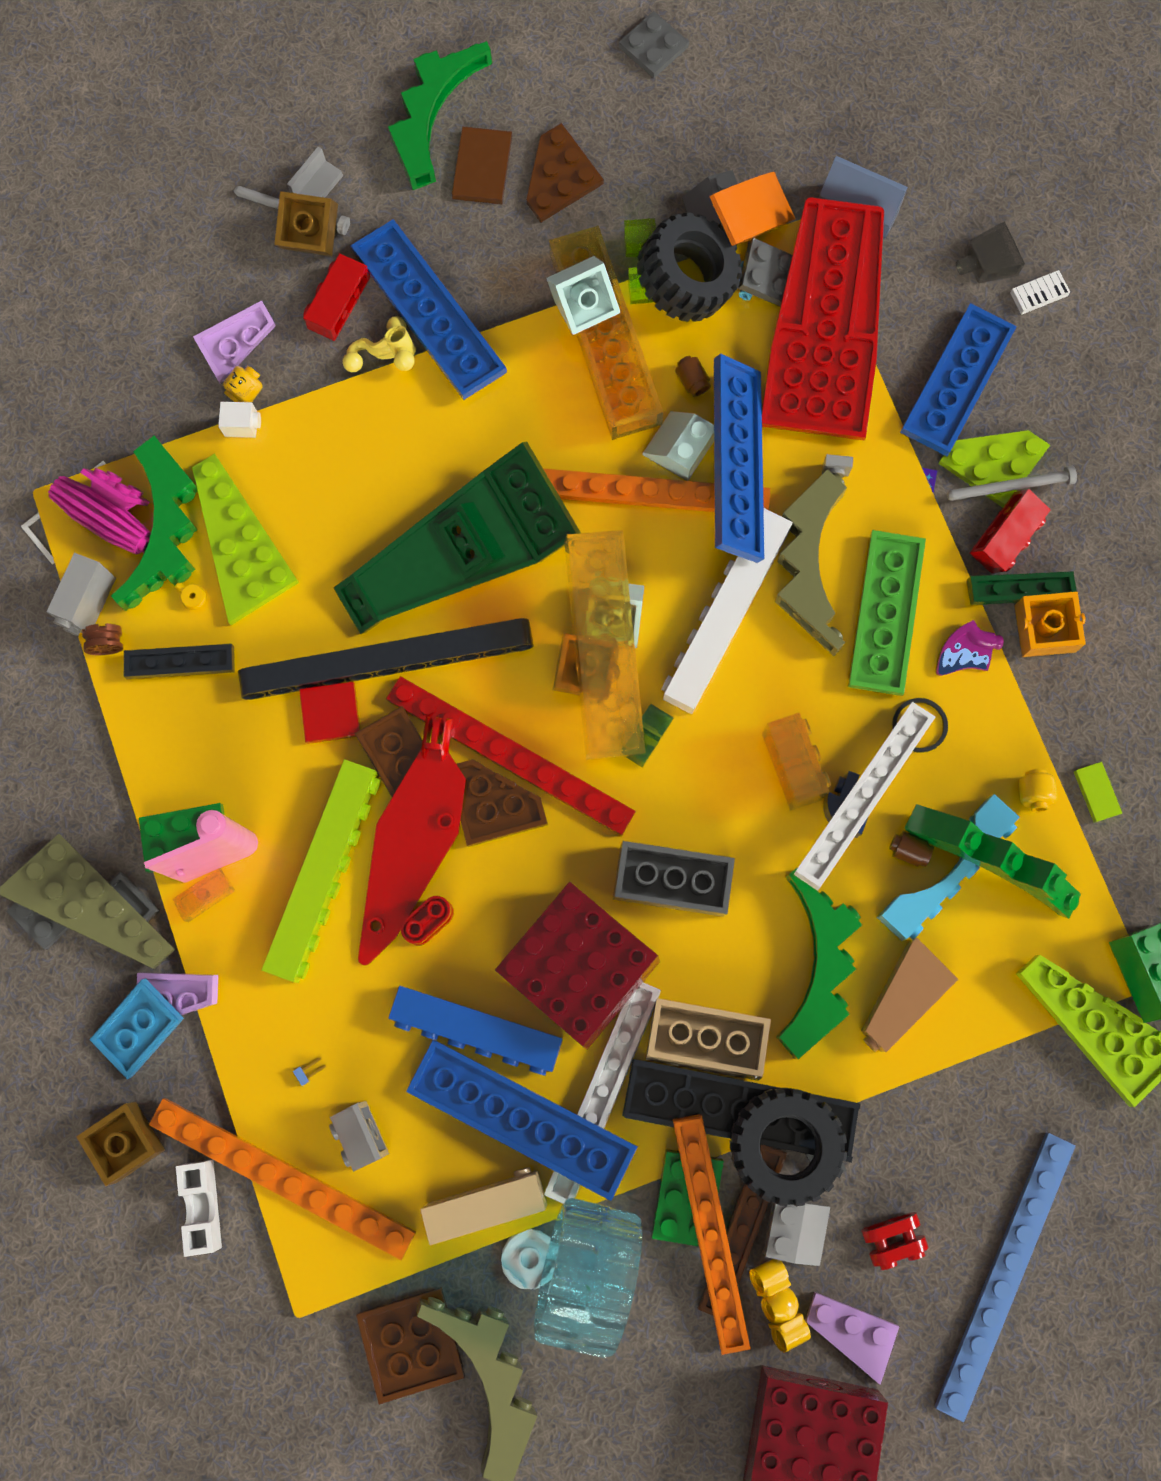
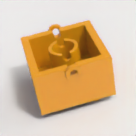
(1050, 624)

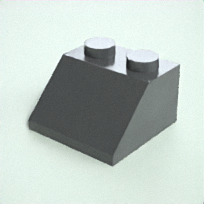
(698, 200)

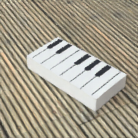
(1040, 292)

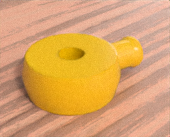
(189, 591)

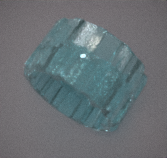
(588, 1278)

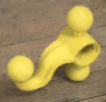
(394, 345)

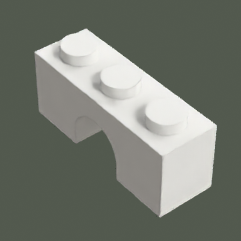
(202, 1225)

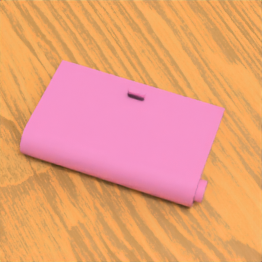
(219, 845)

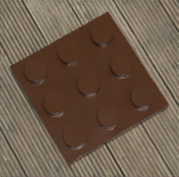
(407, 1351)

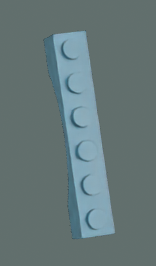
(909, 911)

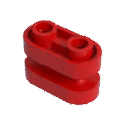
(427, 920)
(888, 1255)

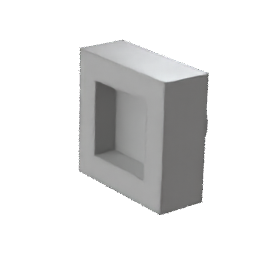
(838, 465)

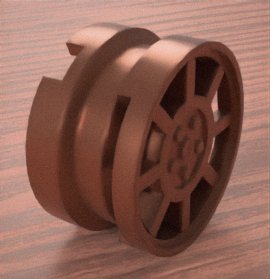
(102, 639)

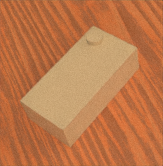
(708, 1039)
(484, 1206)

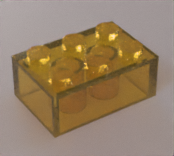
(796, 761)

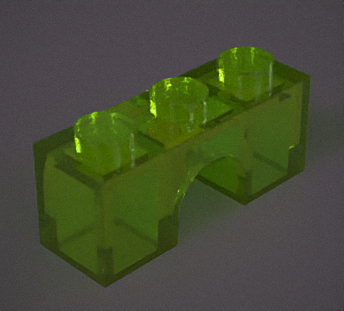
(635, 235)

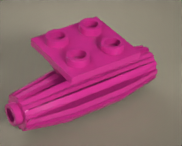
(103, 508)

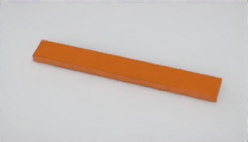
(711, 1234)

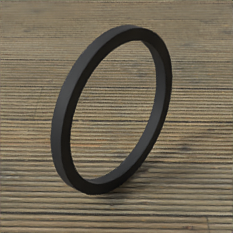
(934, 705)

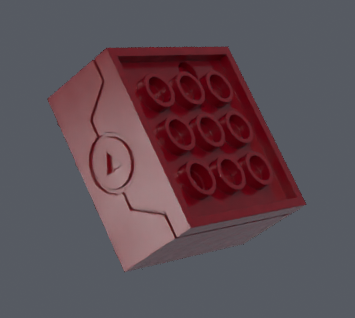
(578, 965)
(814, 1429)

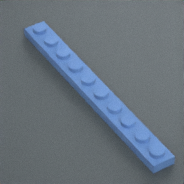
(1004, 1277)

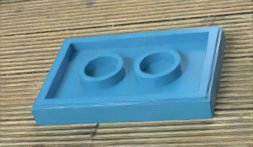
(136, 1028)

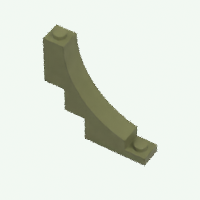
(804, 595)

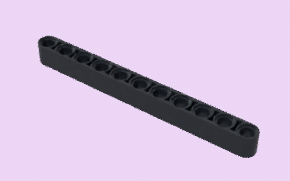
(385, 658)

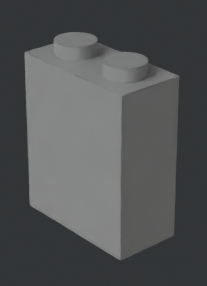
(80, 594)

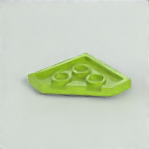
(995, 459)

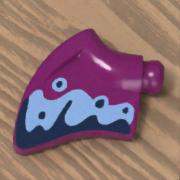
(968, 649)

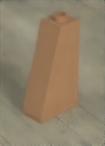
(908, 994)

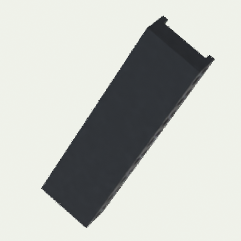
(666, 1093)

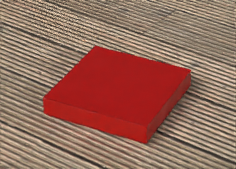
(329, 712)

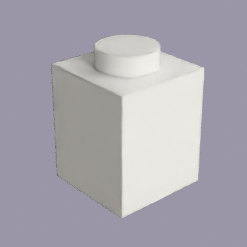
(239, 419)

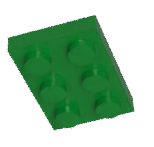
(171, 830)
(673, 1210)

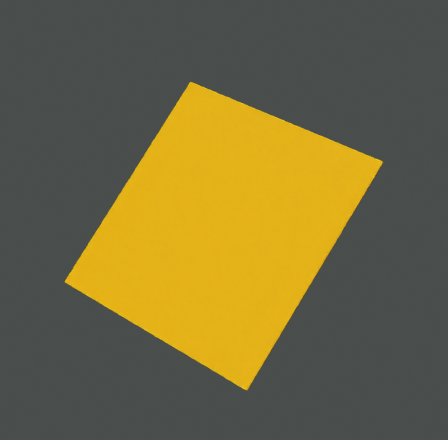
(335, 487)

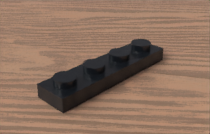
(179, 661)

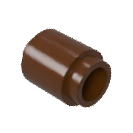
(693, 376)
(911, 849)

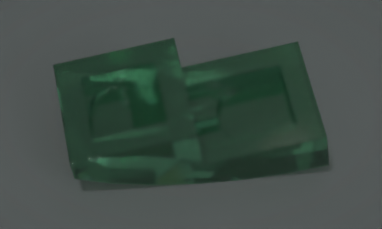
(654, 727)

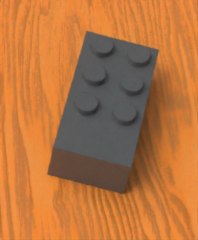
(673, 878)

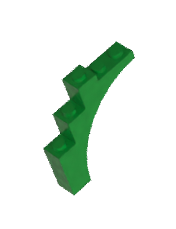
(422, 103)
(170, 527)
(999, 856)
(820, 1008)

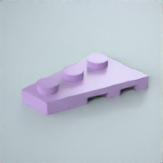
(234, 339)
(184, 991)
(855, 1333)

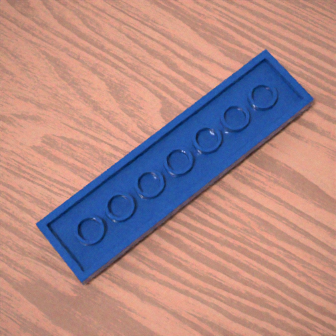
(429, 309)
(738, 459)
(522, 1120)

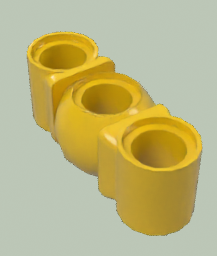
(779, 1305)

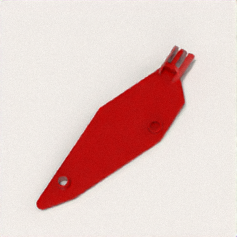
(412, 838)

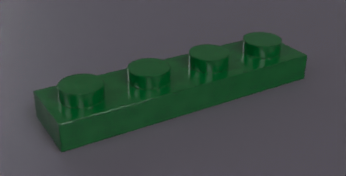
(1012, 587)

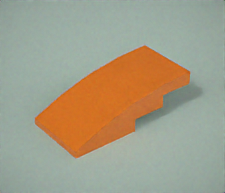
(752, 208)

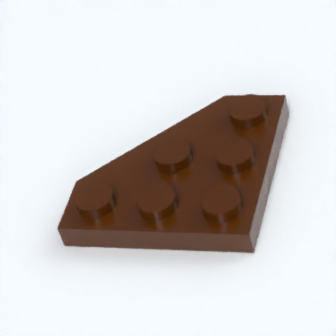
(559, 174)
(496, 806)

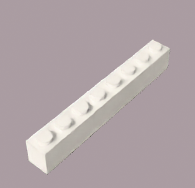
(722, 619)

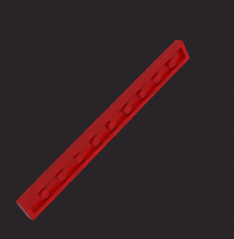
(514, 757)

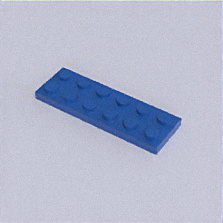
(958, 379)

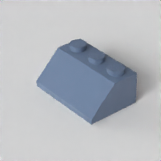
(859, 185)

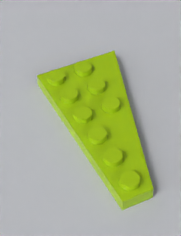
(243, 553)
(1107, 1033)

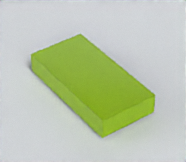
(1097, 792)

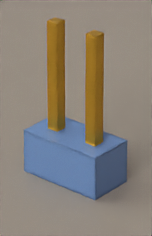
(301, 1075)

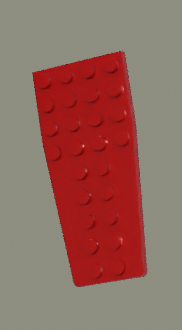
(828, 323)

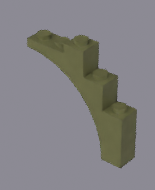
(509, 1419)

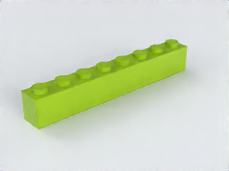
(321, 871)

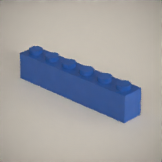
(475, 1029)

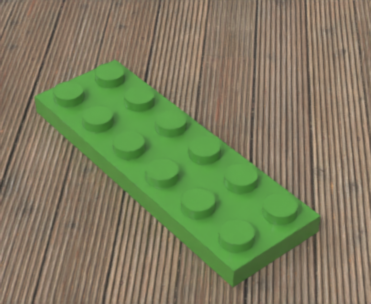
(887, 613)

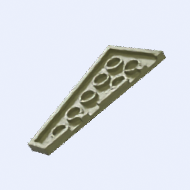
(75, 895)

